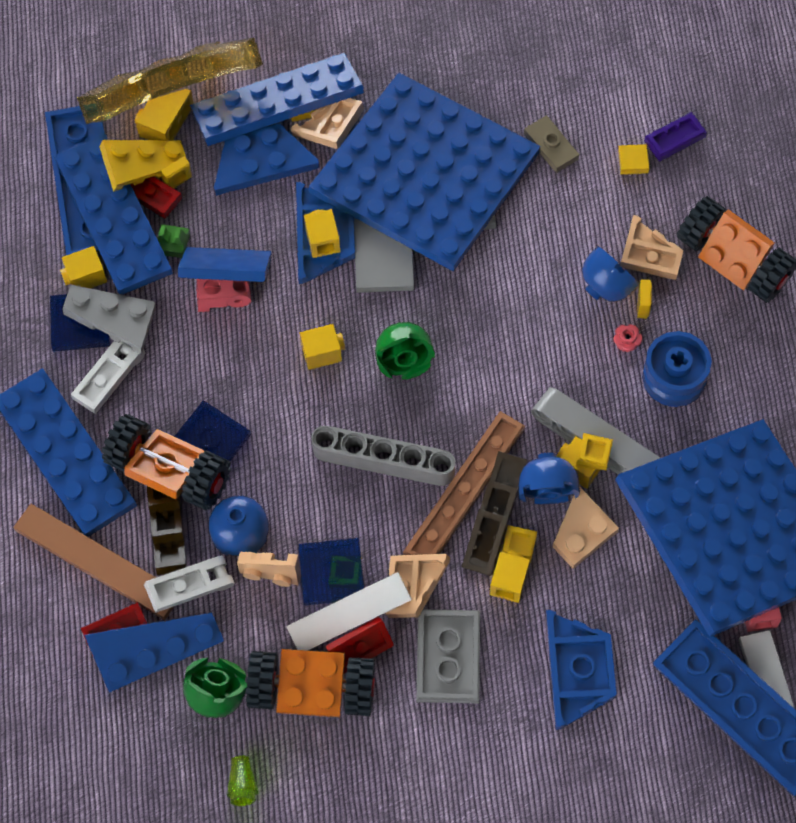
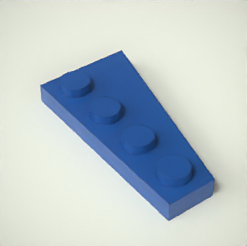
(143, 649)

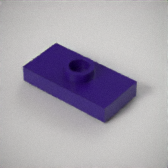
(675, 136)

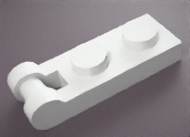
(106, 376)
(188, 584)

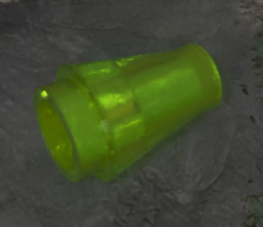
(242, 785)

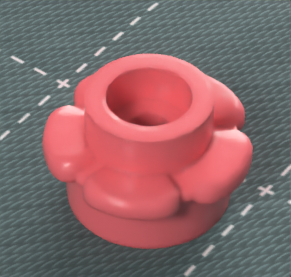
(624, 344)

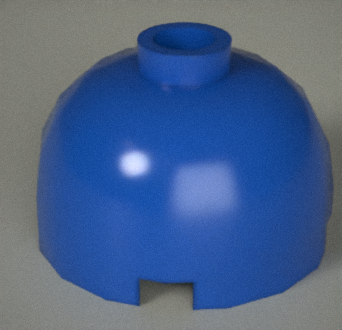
(607, 277)
(548, 480)
(238, 525)

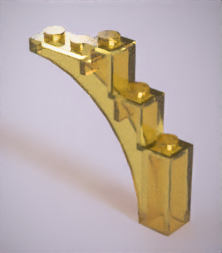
(168, 75)

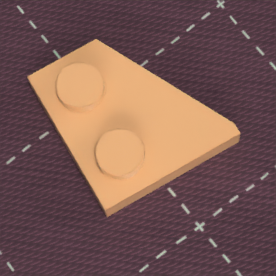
(330, 123)
(650, 252)
(583, 530)
(263, 565)
(420, 577)

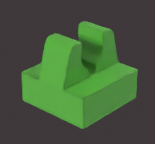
(173, 240)

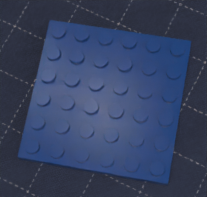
(425, 171)
(723, 523)

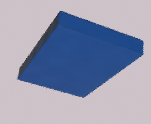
(224, 264)

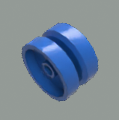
(676, 368)

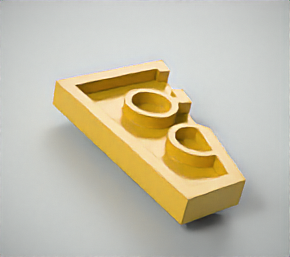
(138, 159)

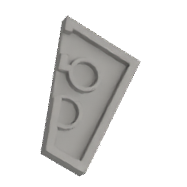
(115, 314)

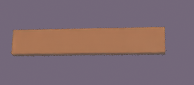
(465, 487)
(87, 556)

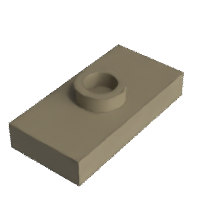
(553, 144)

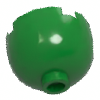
(404, 350)
(214, 687)

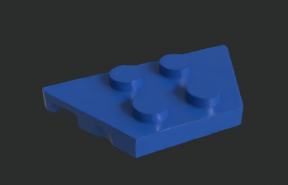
(261, 158)
(313, 267)
(579, 668)

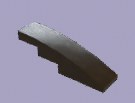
(494, 514)
(166, 532)

